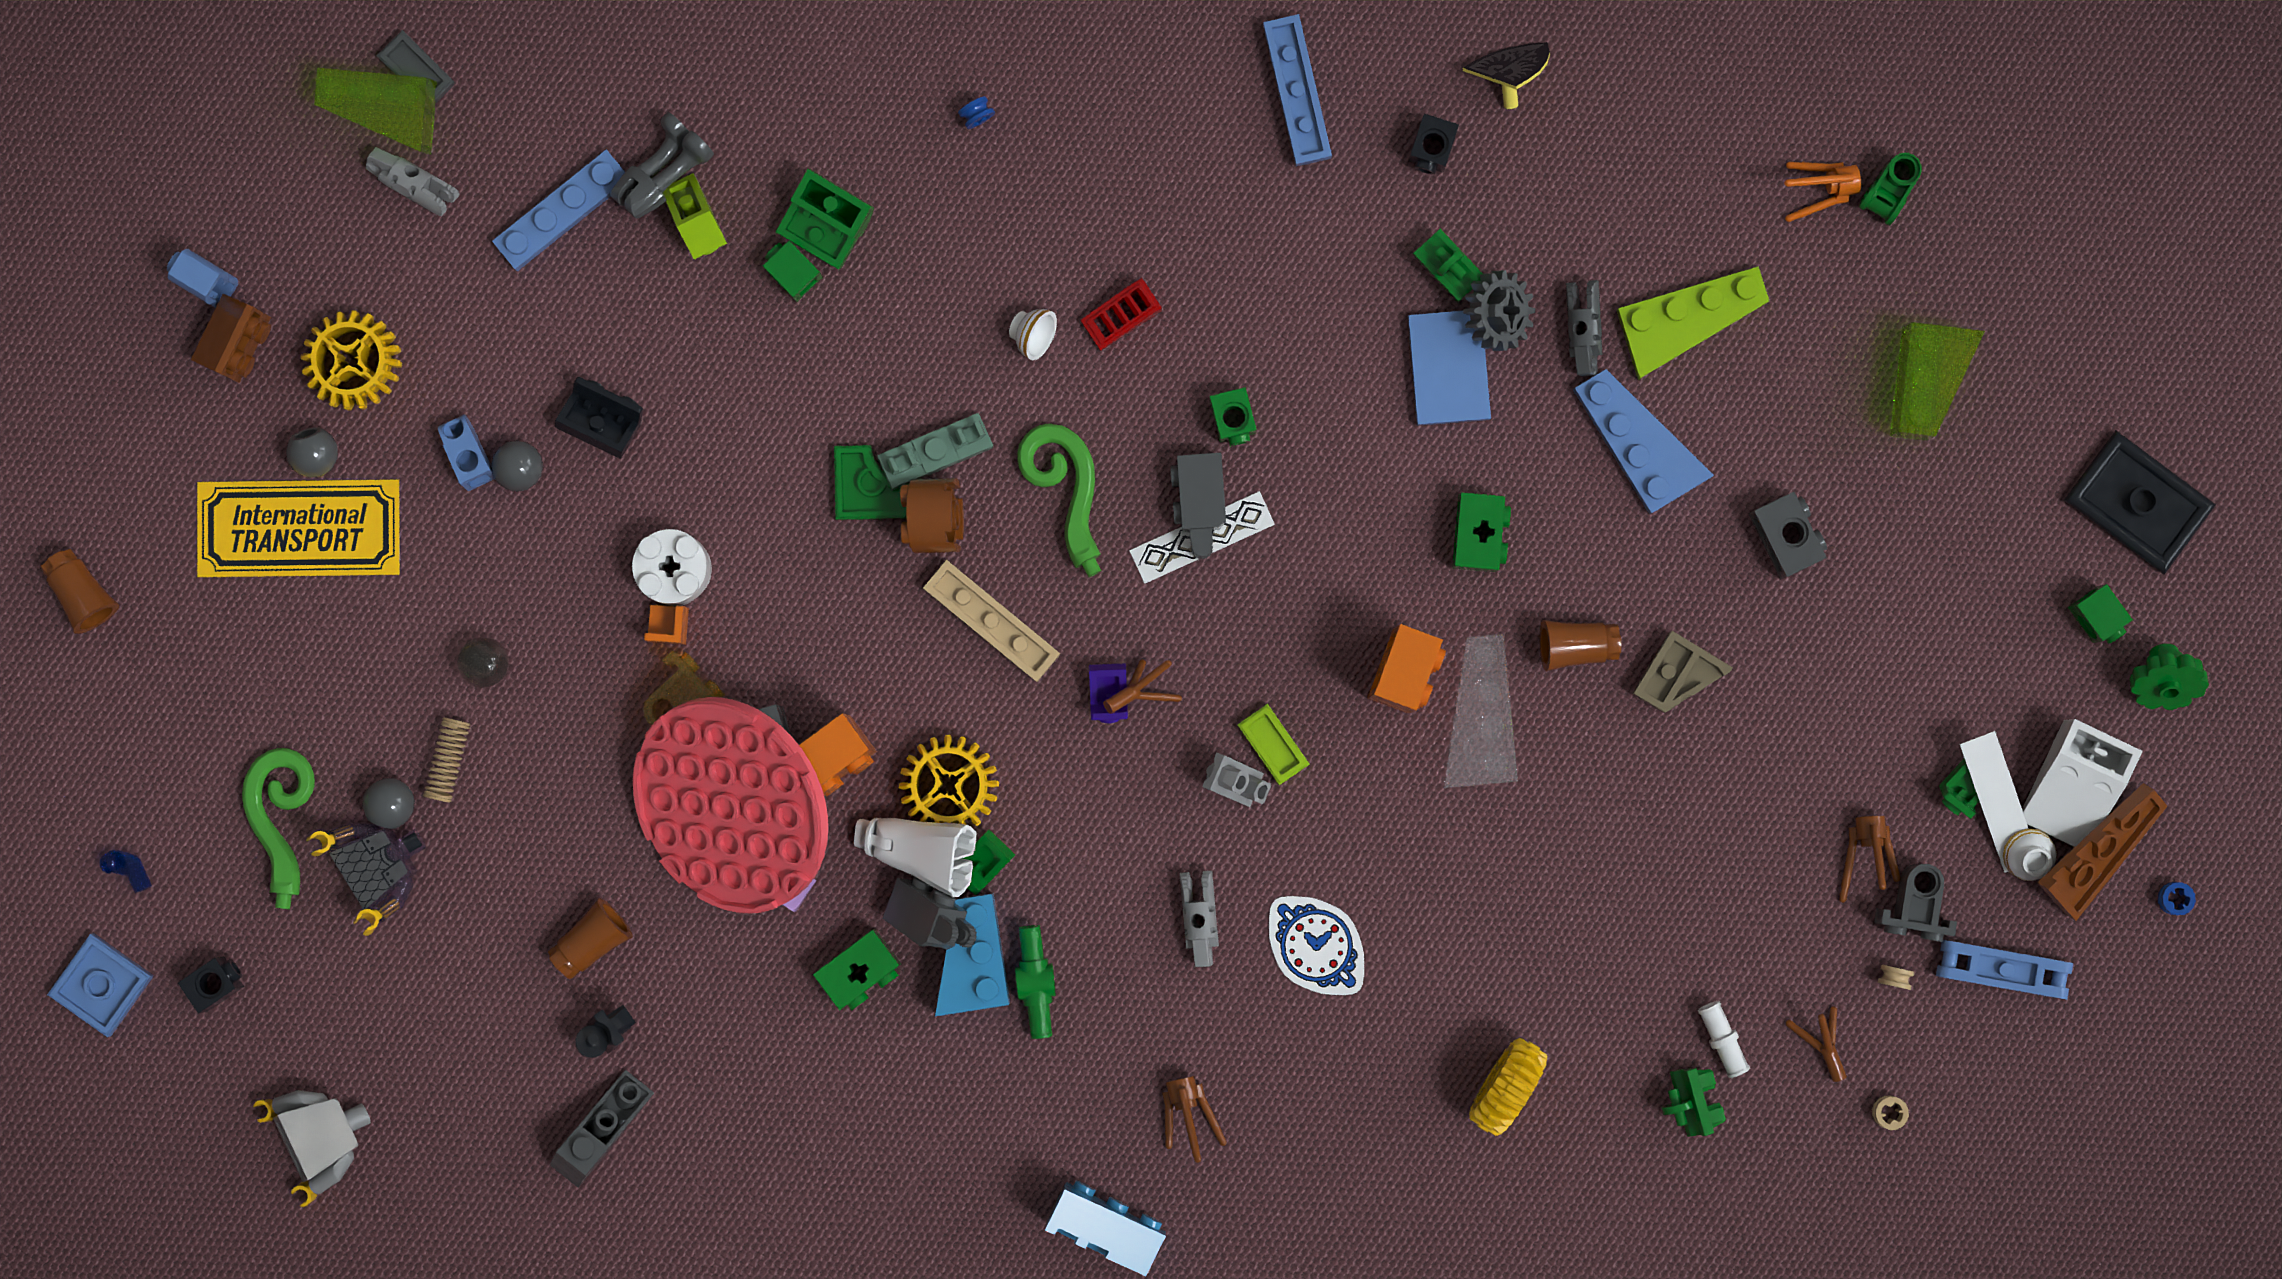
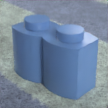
(200, 277)

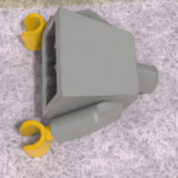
(316, 1136)

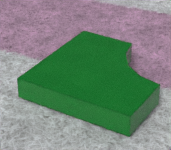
(862, 487)

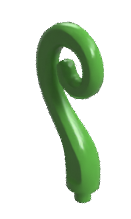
(1077, 534)
(284, 865)

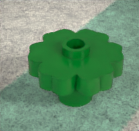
(2168, 679)

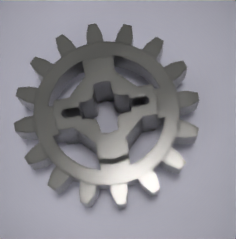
(1499, 310)

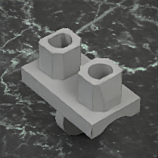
(1236, 781)

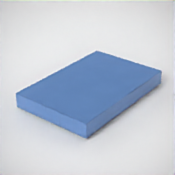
(1447, 369)

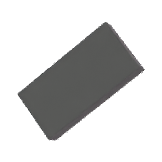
(408, 59)

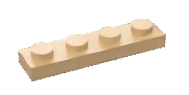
(991, 621)

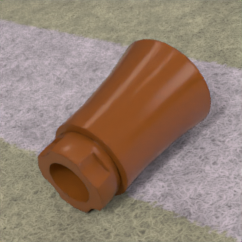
(78, 591)
(1577, 643)
(589, 939)

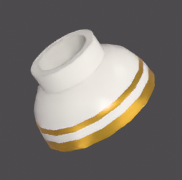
(1033, 332)
(2029, 854)

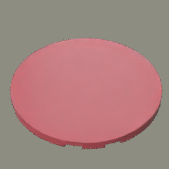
(730, 804)

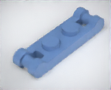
(2004, 969)

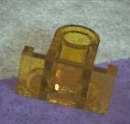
(681, 686)

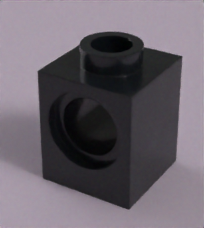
(1438, 129)
(196, 986)

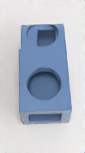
(465, 453)

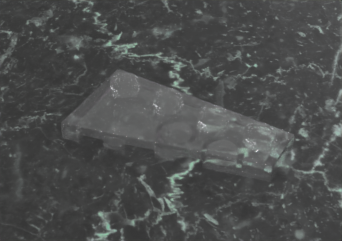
(1482, 722)

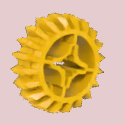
(340, 372)
(929, 759)
(1508, 1086)

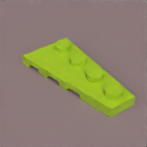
(1679, 320)

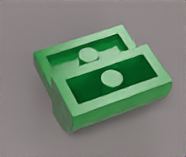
(825, 219)

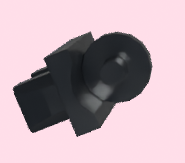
(603, 1032)

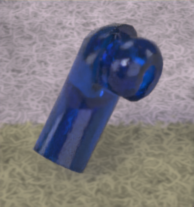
(127, 865)

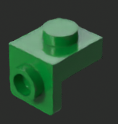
(1959, 791)
(988, 860)

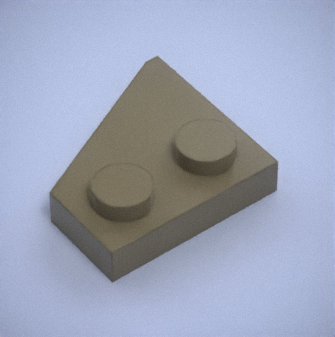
(1677, 673)

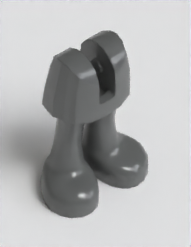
(641, 188)

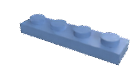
(1297, 90)
(559, 211)

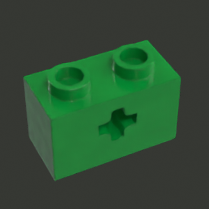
(1471, 512)
(836, 974)

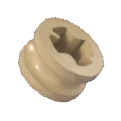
(1895, 977)
(1891, 1124)

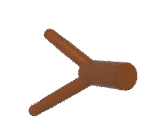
(1133, 692)
(1829, 1038)

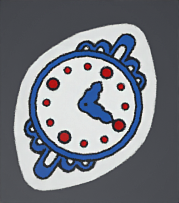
(1316, 945)

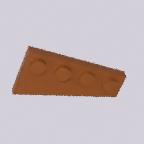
(2091, 863)

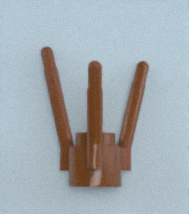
(1872, 833)
(1183, 1096)

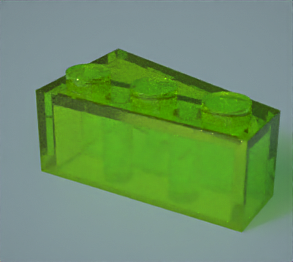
(381, 102)
(1928, 376)

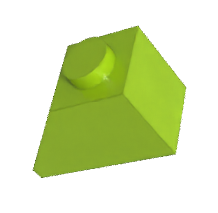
(694, 216)

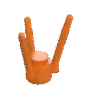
(1839, 181)

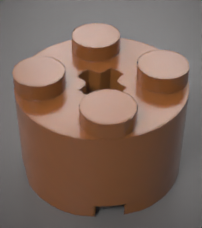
(932, 515)

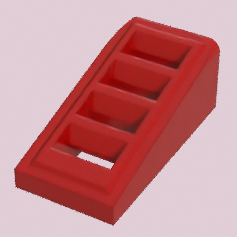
(1148, 298)

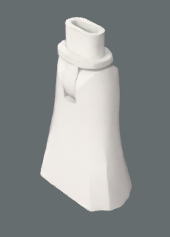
(921, 849)

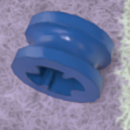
(976, 112)
(2184, 890)

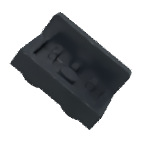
(600, 417)

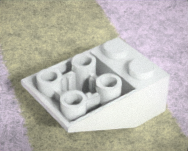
(2079, 782)

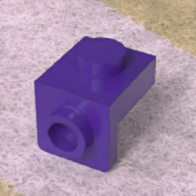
(1104, 683)

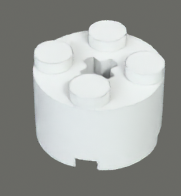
(656, 552)

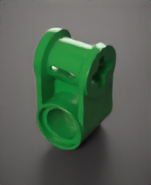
(1887, 192)

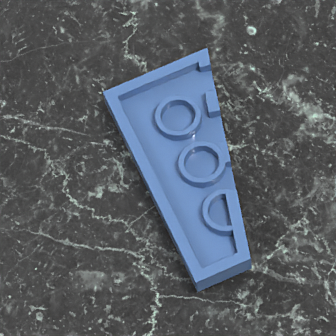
(1644, 448)

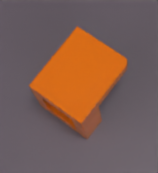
(667, 624)

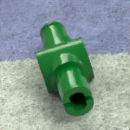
(1035, 981)

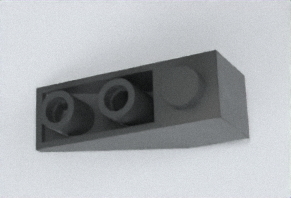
(601, 1129)

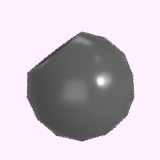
(312, 452)
(517, 465)
(388, 803)

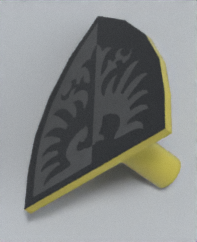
(1511, 68)

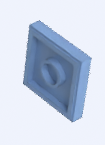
(100, 985)

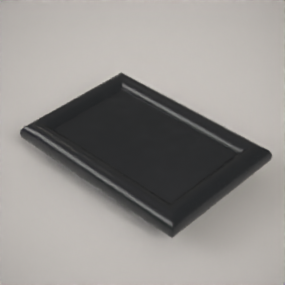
(2139, 502)

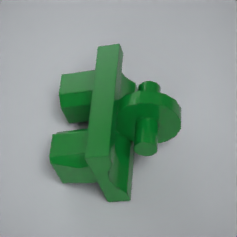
(1448, 265)
(1689, 1102)

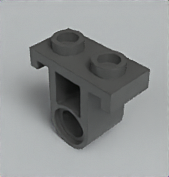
(1918, 909)

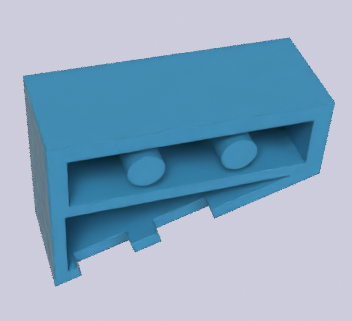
(975, 975)

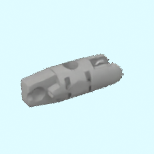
(411, 181)
(1197, 936)

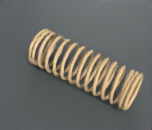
(440, 793)

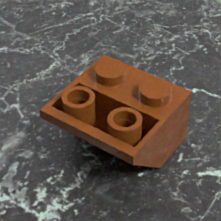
(232, 338)

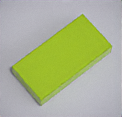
(1273, 744)

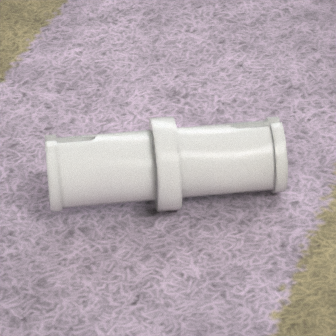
(1724, 1039)

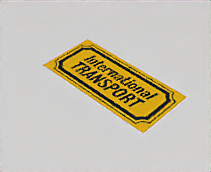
(298, 528)

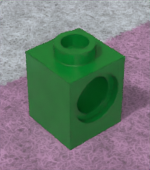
(791, 270)
(1229, 400)
(2101, 615)

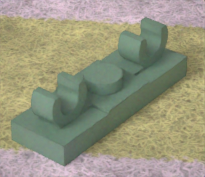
(935, 451)

